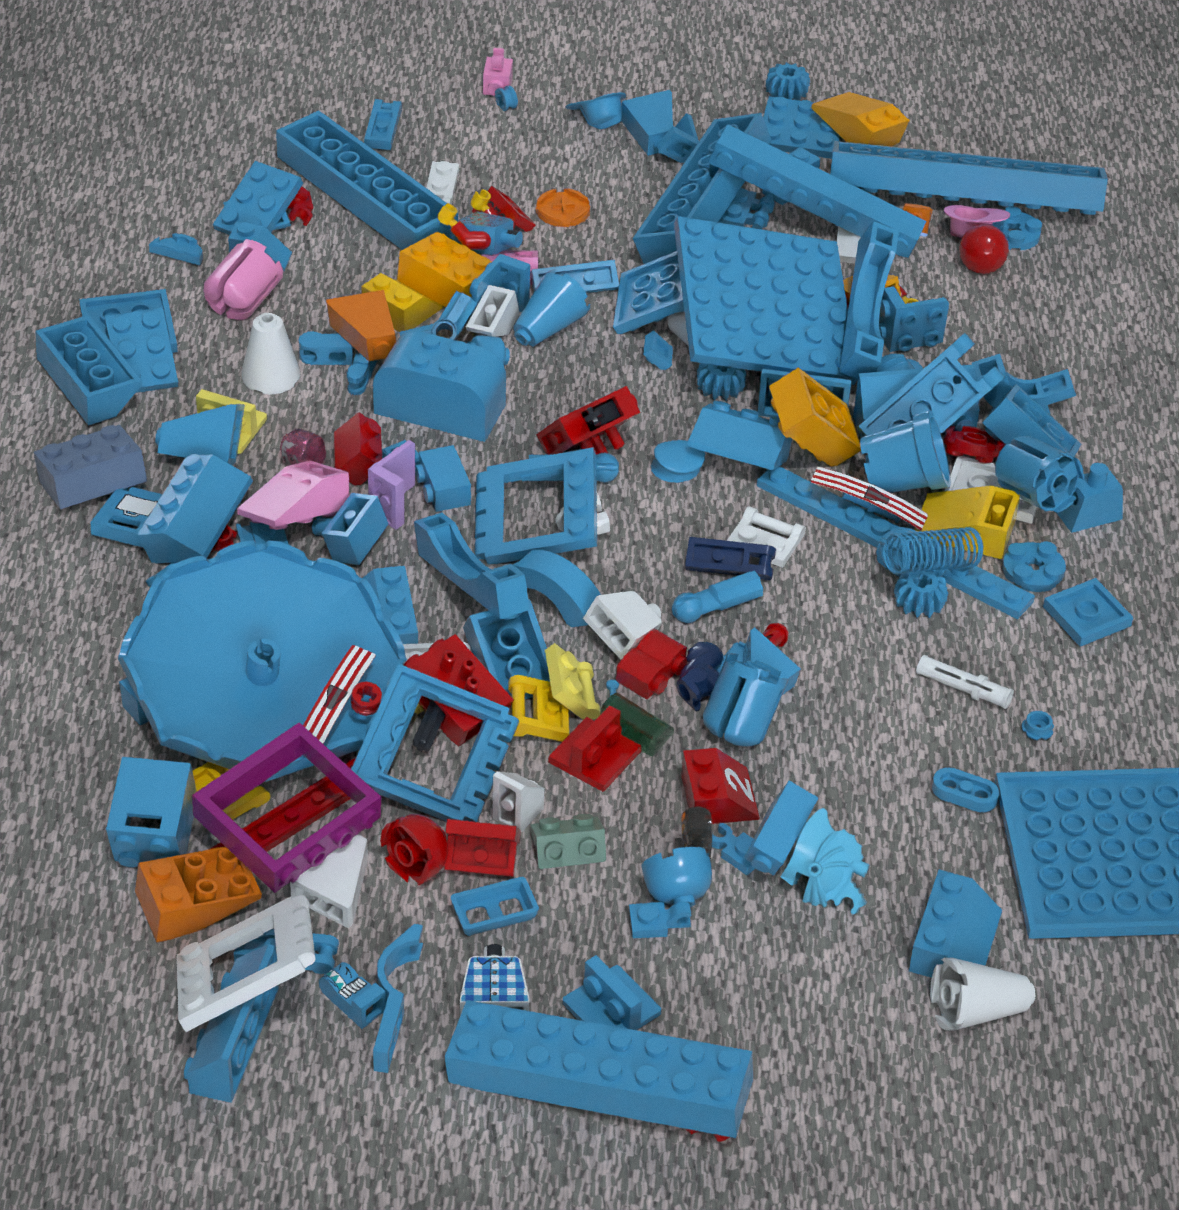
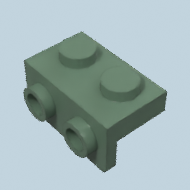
(569, 841)

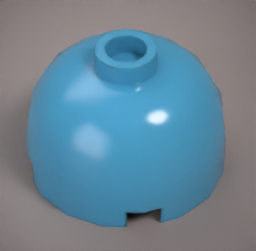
(678, 877)

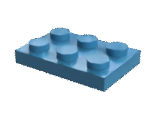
(259, 198)
(145, 345)

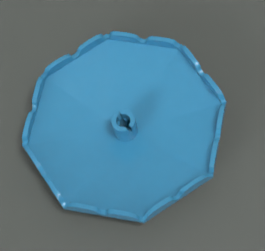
(246, 646)

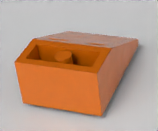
(193, 891)

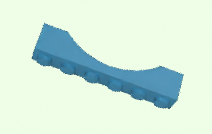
(862, 337)
(497, 589)

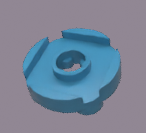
(1027, 229)
(1043, 554)

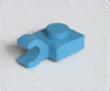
(653, 920)

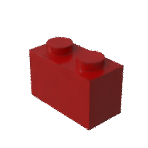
(357, 447)

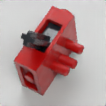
(590, 422)
(456, 665)

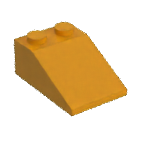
(863, 119)

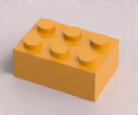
(440, 267)
(814, 418)

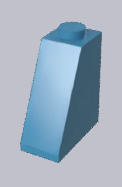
(648, 119)
(203, 434)
(780, 828)

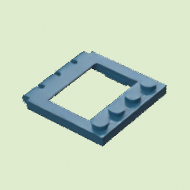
(579, 506)
(390, 727)

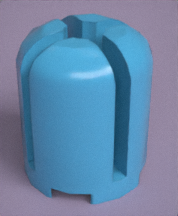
(1039, 473)
(744, 701)

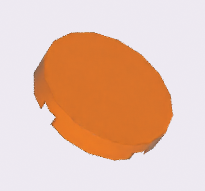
(563, 208)

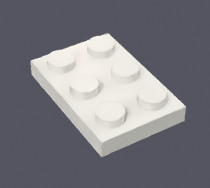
(972, 473)

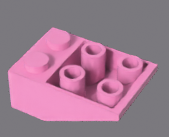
(298, 495)

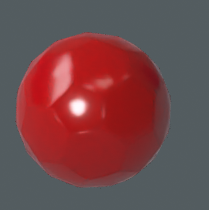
(983, 249)

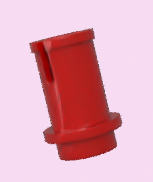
(776, 634)

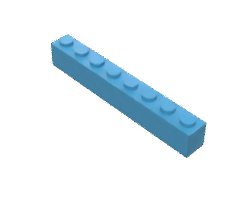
(812, 188)

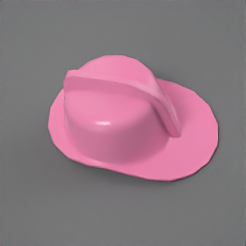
(964, 218)

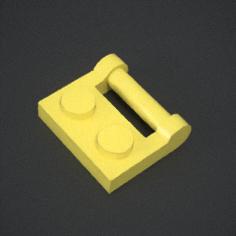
(572, 682)

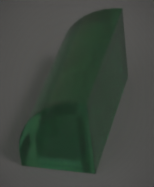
(640, 724)

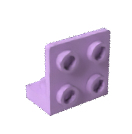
(391, 479)

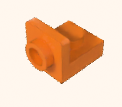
(920, 211)

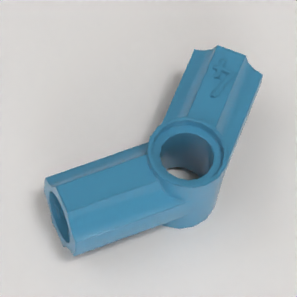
(453, 317)

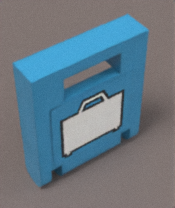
(126, 507)

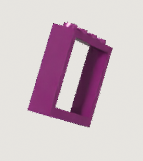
(260, 766)

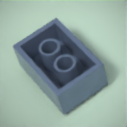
(90, 466)

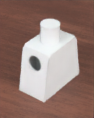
(622, 620)

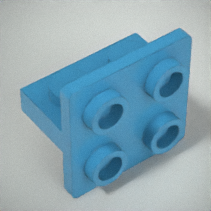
(611, 998)

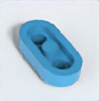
(966, 789)

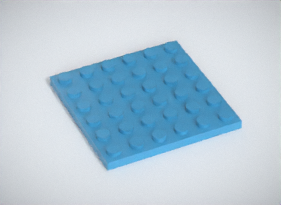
(761, 298)
(1094, 850)

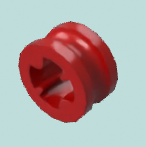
(358, 693)

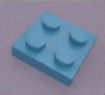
(1088, 612)

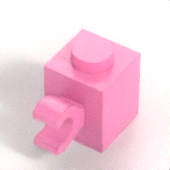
(497, 72)

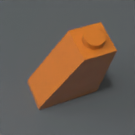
(364, 323)

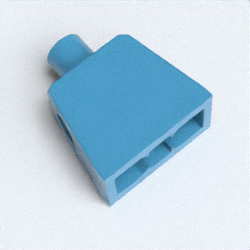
(1097, 500)

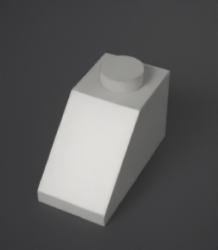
(495, 312)
(516, 799)

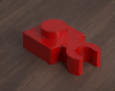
(301, 206)

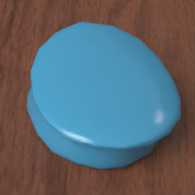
(676, 461)

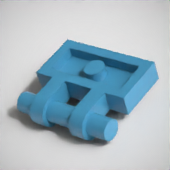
(739, 210)

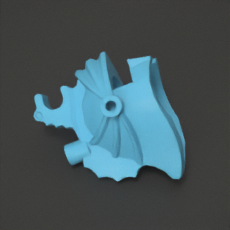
(828, 861)

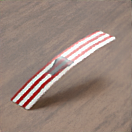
(870, 494)
(337, 692)

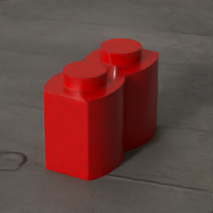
(651, 664)

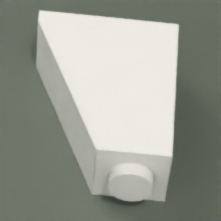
(336, 882)

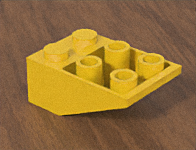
(984, 508)

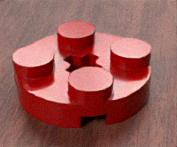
(972, 442)

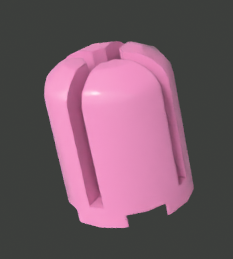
(242, 280)

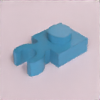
(733, 848)

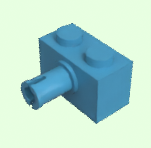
(353, 528)

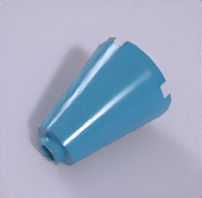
(551, 308)

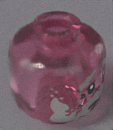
(302, 446)

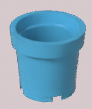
(907, 456)

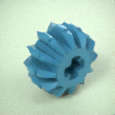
(787, 81)
(720, 380)
(921, 592)

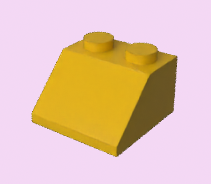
(406, 305)

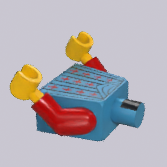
(481, 231)

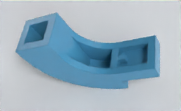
(1042, 390)
(561, 583)

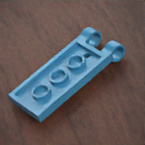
(935, 391)

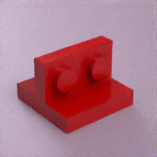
(596, 750)
(482, 847)

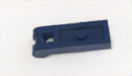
(729, 557)

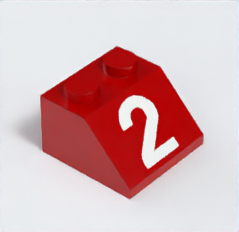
(718, 785)

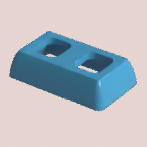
(489, 898)

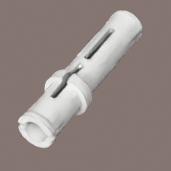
(977, 686)

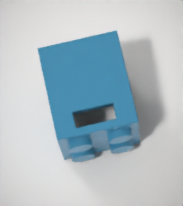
(155, 792)

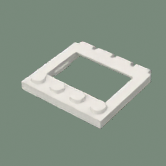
(294, 953)

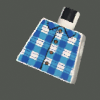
(495, 980)

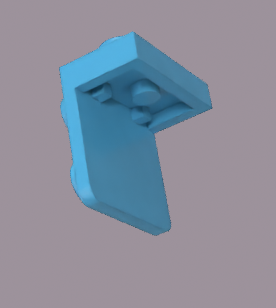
(507, 274)
(913, 323)

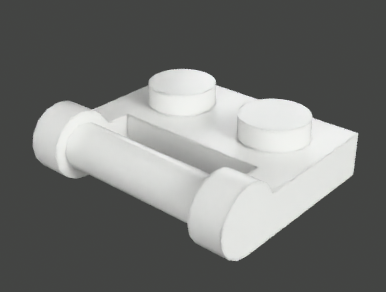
(784, 547)

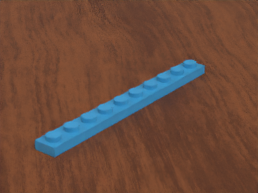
(872, 528)

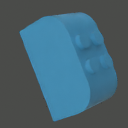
(441, 385)

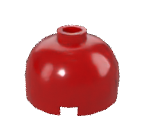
(415, 847)

